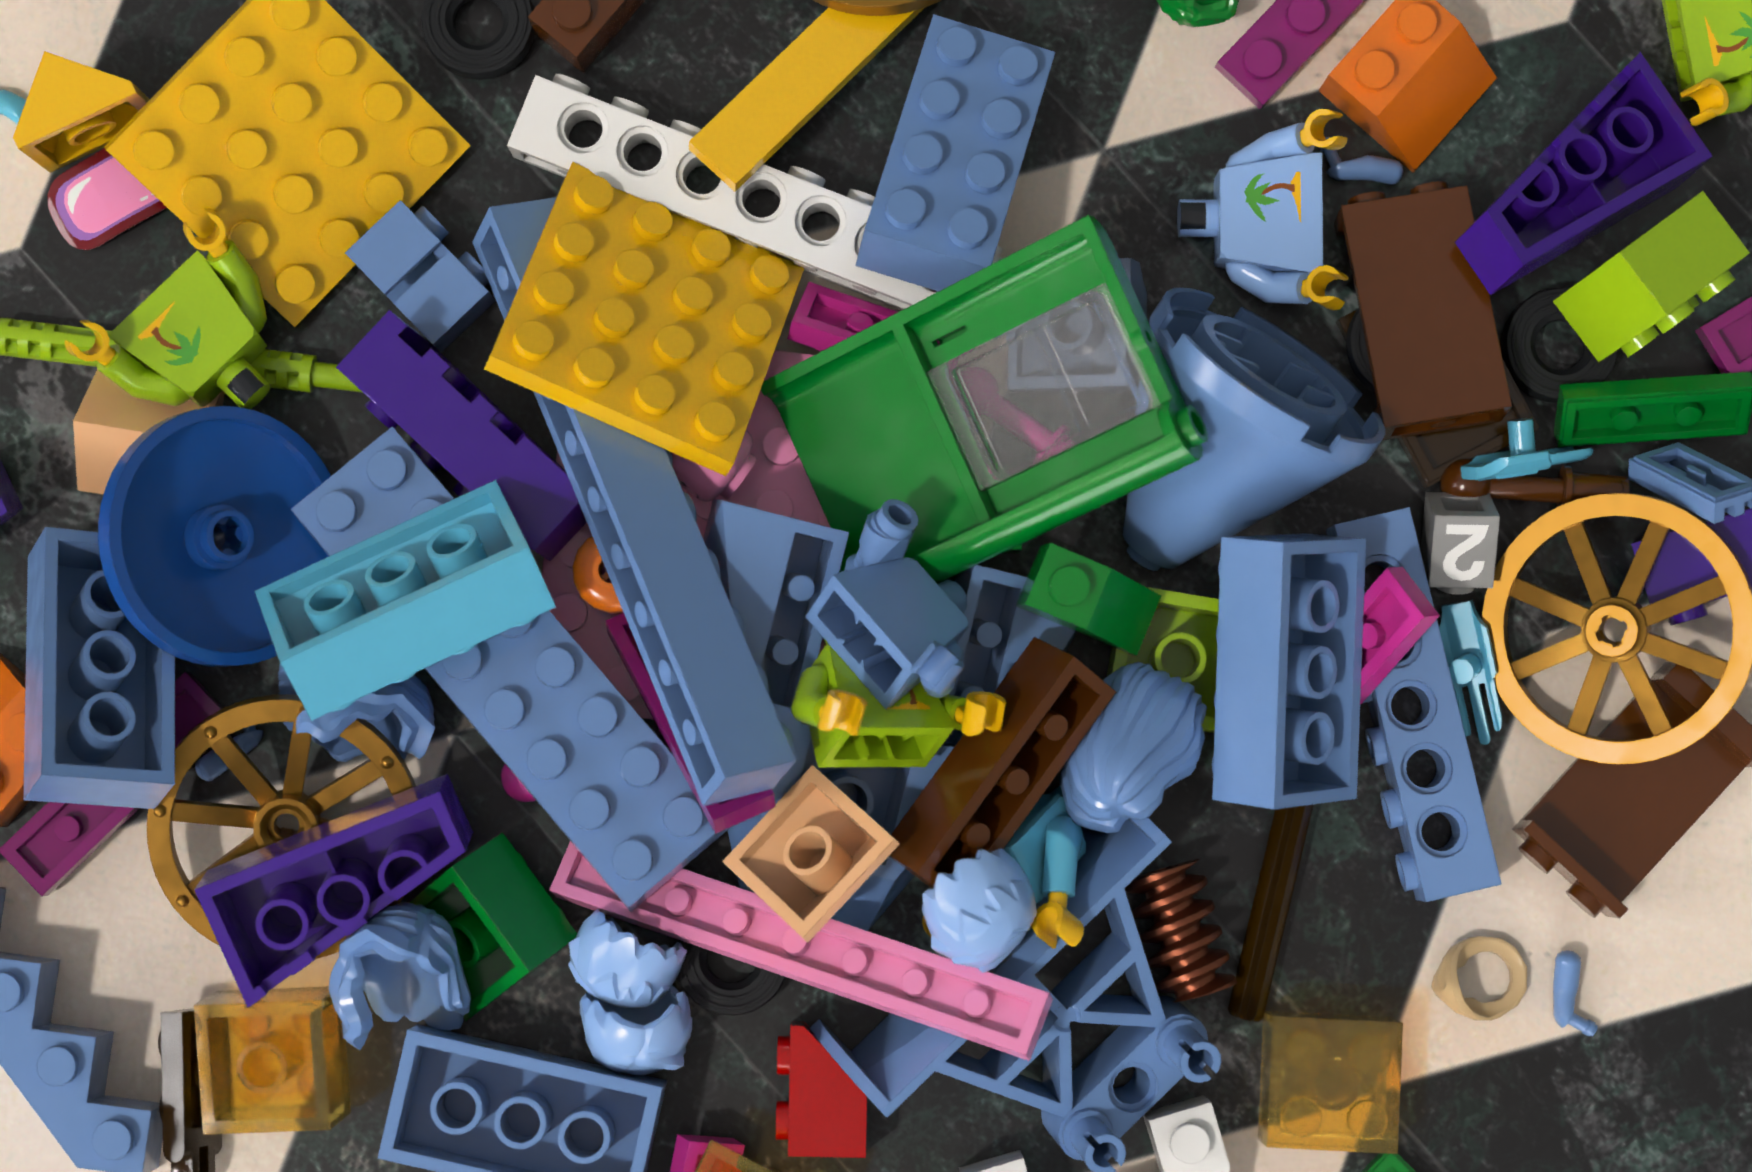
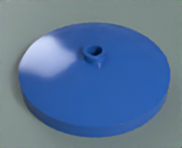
(201, 524)

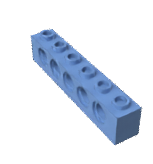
(1468, 857)

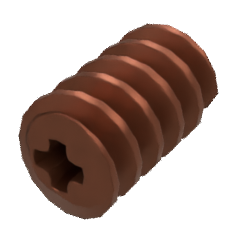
(1180, 932)

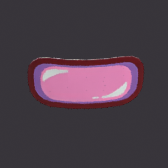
(98, 201)

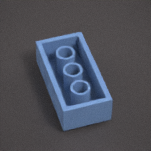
(954, 156)
(1288, 669)
(92, 686)
(515, 1109)

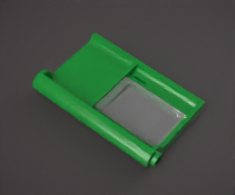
(1007, 428)

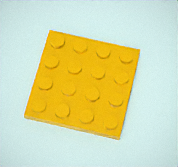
(290, 141)
(646, 320)

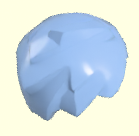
(980, 909)
(618, 968)
(638, 1038)

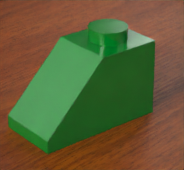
(1088, 598)

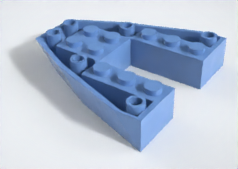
(773, 576)

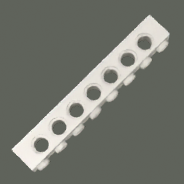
(560, 104)

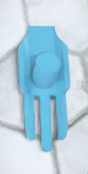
(1522, 457)
(1471, 664)

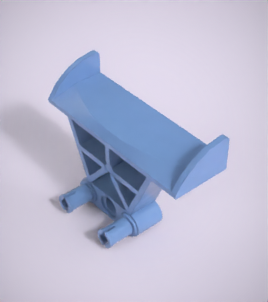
(1080, 1104)

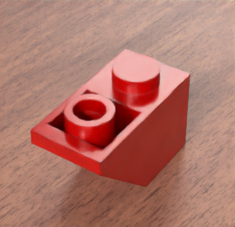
(824, 1105)

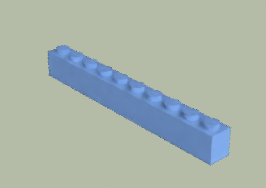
(657, 566)

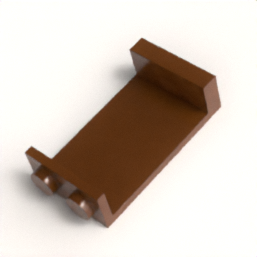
(1423, 311)
(1616, 821)

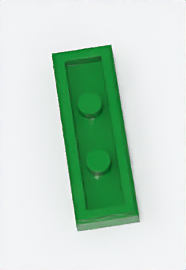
(1653, 409)

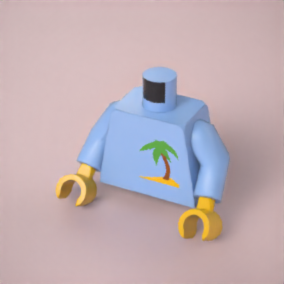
(1271, 215)

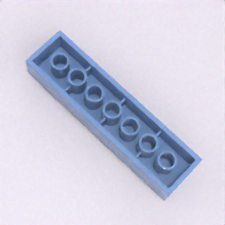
(536, 700)

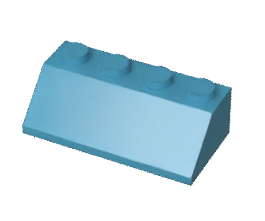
(403, 600)

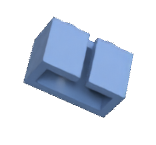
(421, 275)

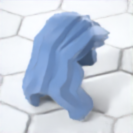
(398, 711)
(1134, 749)
(405, 966)

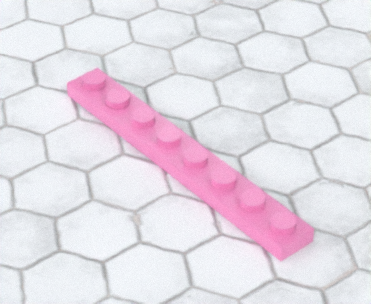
(836, 959)

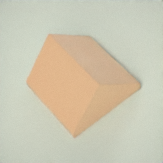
(109, 424)
(810, 853)

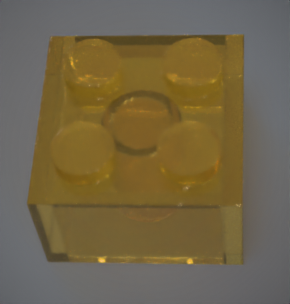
(271, 1062)
(1330, 1082)

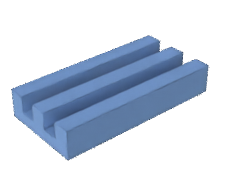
(1692, 481)

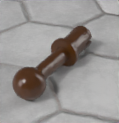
(1556, 490)

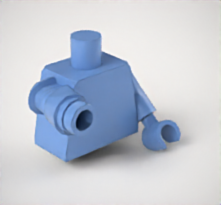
(891, 615)

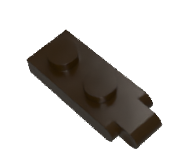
(180, 1099)

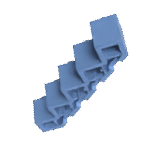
(66, 1073)

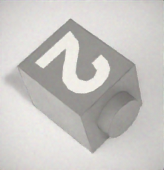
(1459, 542)

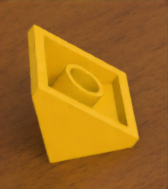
(73, 111)

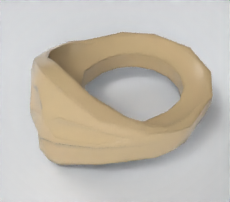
(1446, 982)

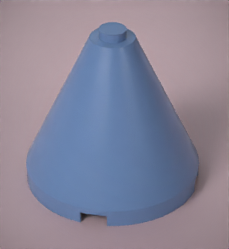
(1273, 423)

